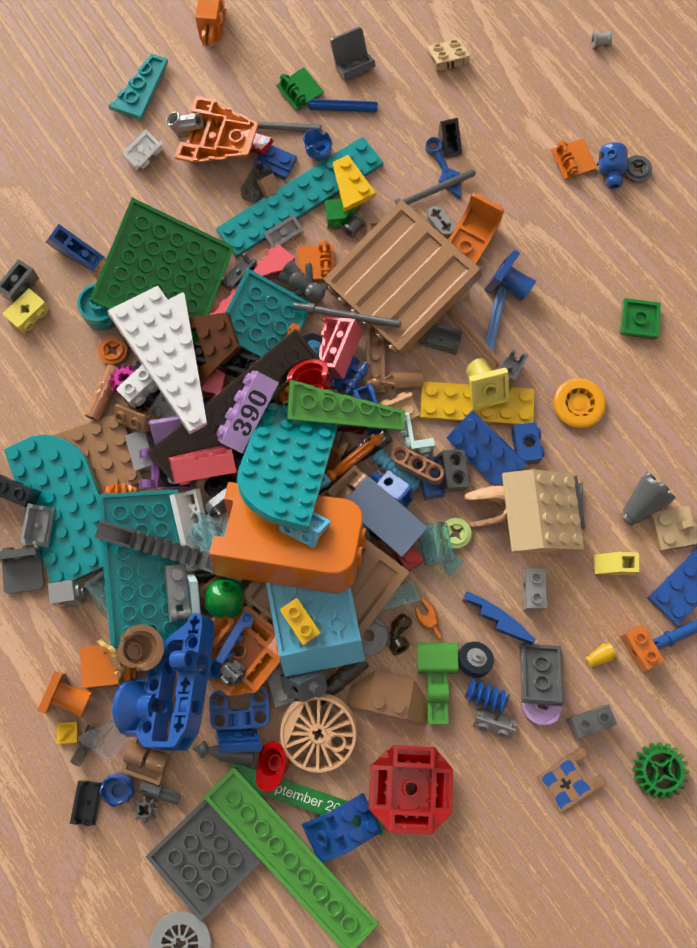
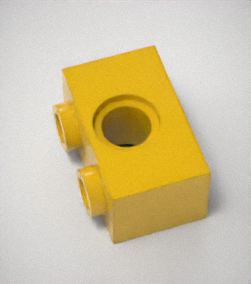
(300, 621)

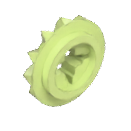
(465, 534)

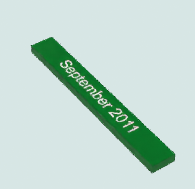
(299, 795)

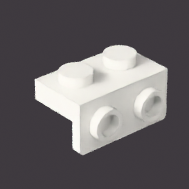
(141, 150)
(137, 387)

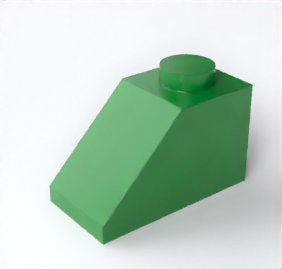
(335, 214)

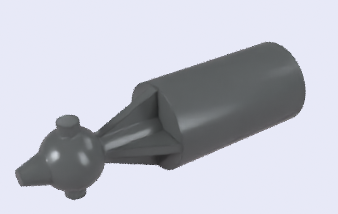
(243, 758)

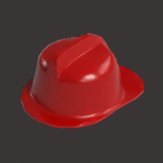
(271, 766)

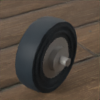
(475, 659)

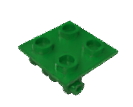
(299, 88)

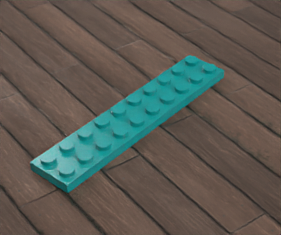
(295, 198)

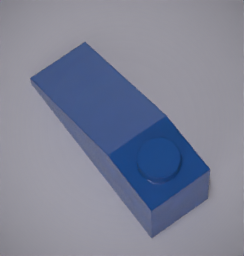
(74, 248)

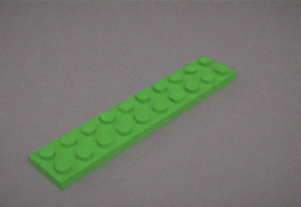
(291, 860)

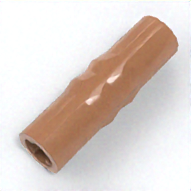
(101, 396)

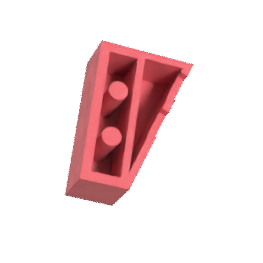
(202, 464)

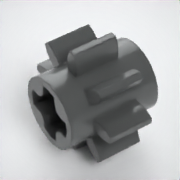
(232, 673)
(139, 809)

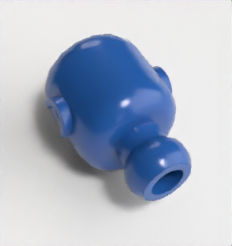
(613, 163)

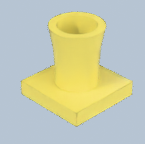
(486, 385)

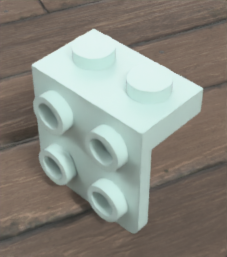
(422, 447)

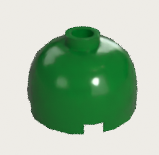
(224, 598)

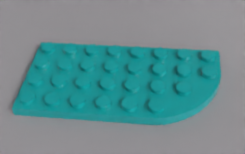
(285, 467)
(69, 487)

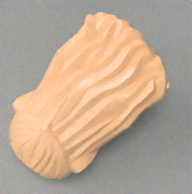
(495, 494)

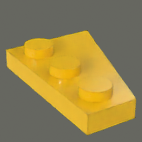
(351, 183)

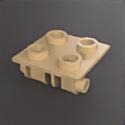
(449, 52)

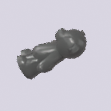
(303, 283)

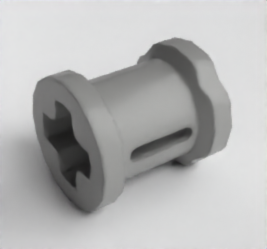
(601, 39)

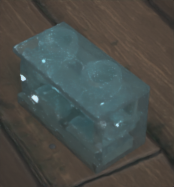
(436, 544)

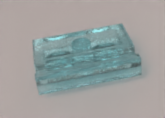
(204, 530)

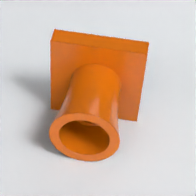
(64, 696)

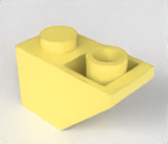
(616, 563)

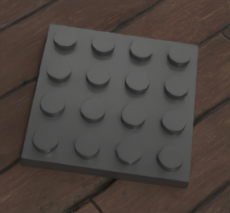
(203, 859)

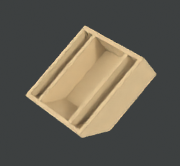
(542, 512)

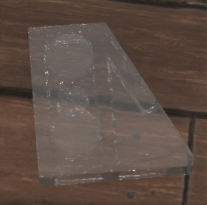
(104, 740)

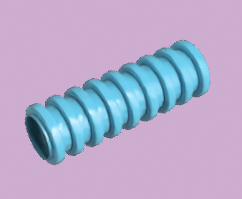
(385, 461)

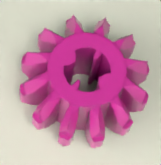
(119, 376)

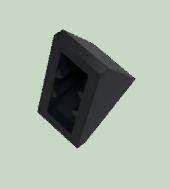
(450, 137)

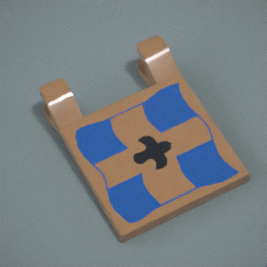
(567, 782)

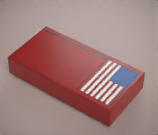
(261, 144)

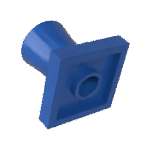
(511, 278)

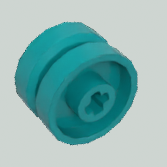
(93, 314)

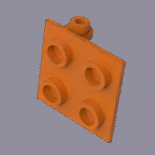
(573, 158)
(319, 256)

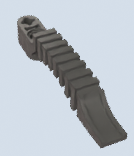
(155, 545)

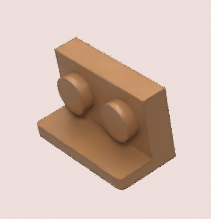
(133, 418)

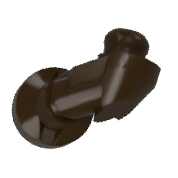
(397, 643)

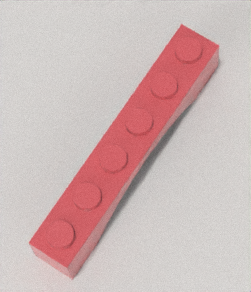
(268, 268)

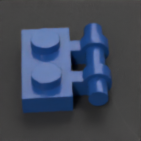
(350, 385)

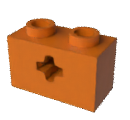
(642, 648)

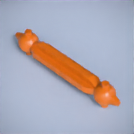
(355, 456)

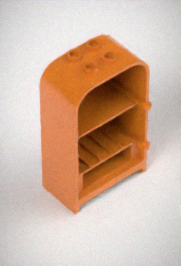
(262, 553)

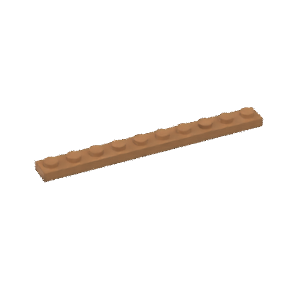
(374, 346)

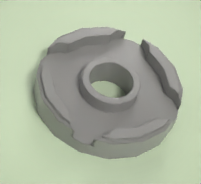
(380, 639)

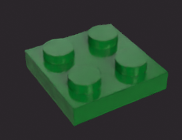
(640, 318)

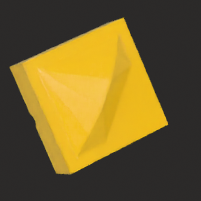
(67, 732)

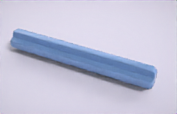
(495, 317)

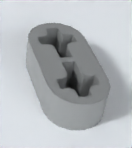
(442, 219)

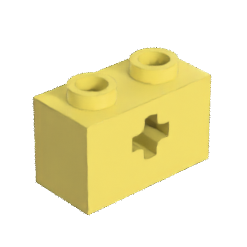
(18, 315)

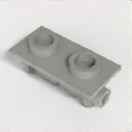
(503, 727)

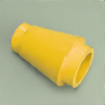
(601, 655)

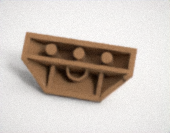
(389, 696)

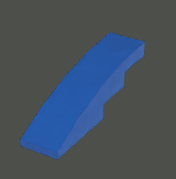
(504, 622)

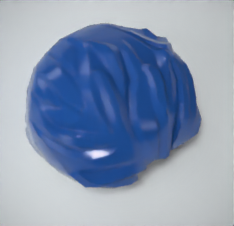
(317, 144)
(117, 789)

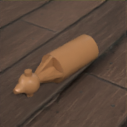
(399, 380)

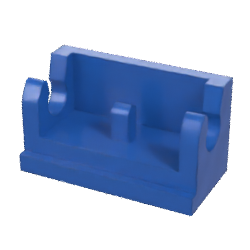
(429, 490)

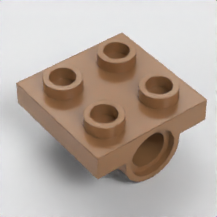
(346, 483)
(145, 762)

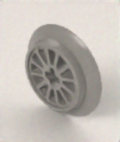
(180, 918)

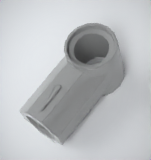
(182, 124)

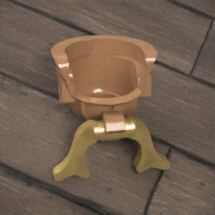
(139, 649)

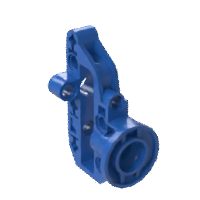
(145, 705)

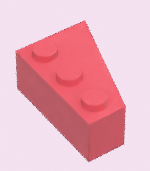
(339, 344)

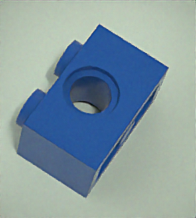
(528, 432)

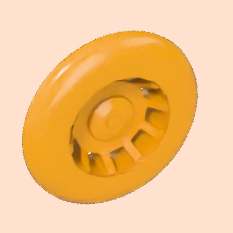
(578, 403)

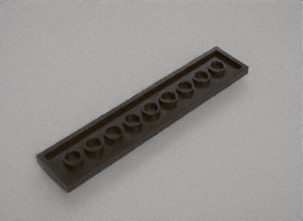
(273, 364)

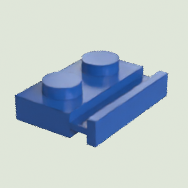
(279, 161)
(238, 740)

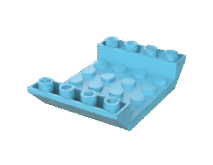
(334, 617)

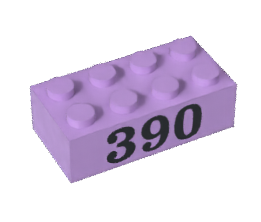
(247, 410)

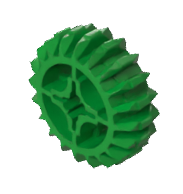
(676, 780)

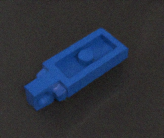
(235, 637)

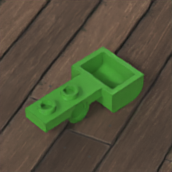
(437, 662)

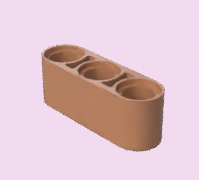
(411, 458)

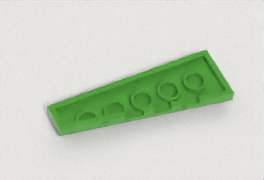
(325, 406)

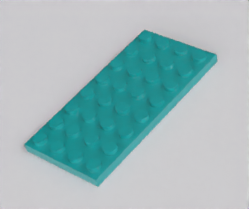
(135, 578)

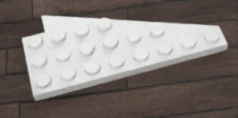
(163, 343)

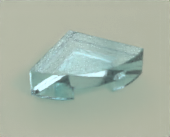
(451, 566)

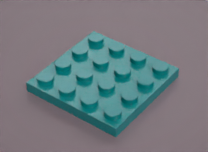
(262, 313)

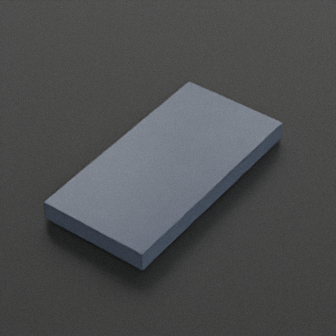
(387, 517)

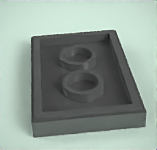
(541, 674)

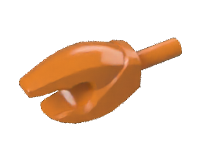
(430, 620)

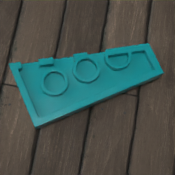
(139, 92)

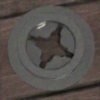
(635, 162)

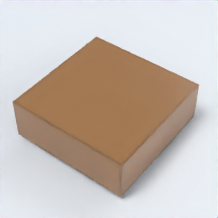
(268, 185)

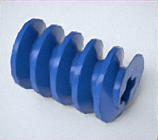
(486, 696)

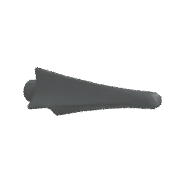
(579, 493)

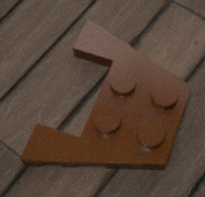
(217, 341)

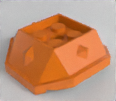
(259, 655)

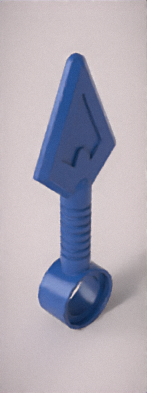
(447, 173)

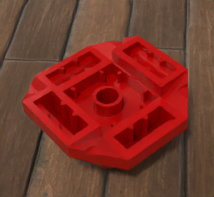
(427, 805)

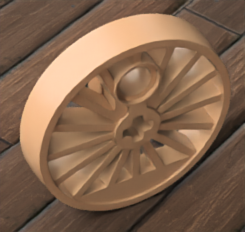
(309, 735)

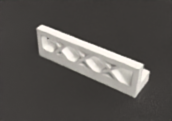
(185, 515)

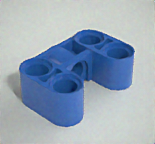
(239, 718)

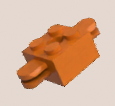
(210, 20)

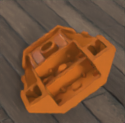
(222, 135)

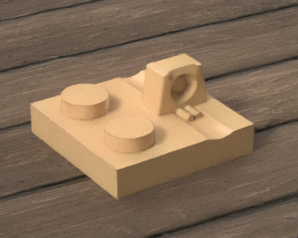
(674, 528)

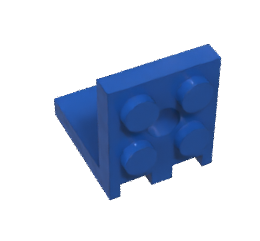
(335, 832)

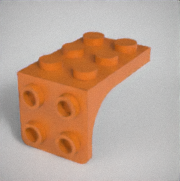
(477, 227)

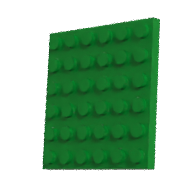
(164, 253)

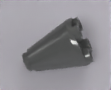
(646, 499)

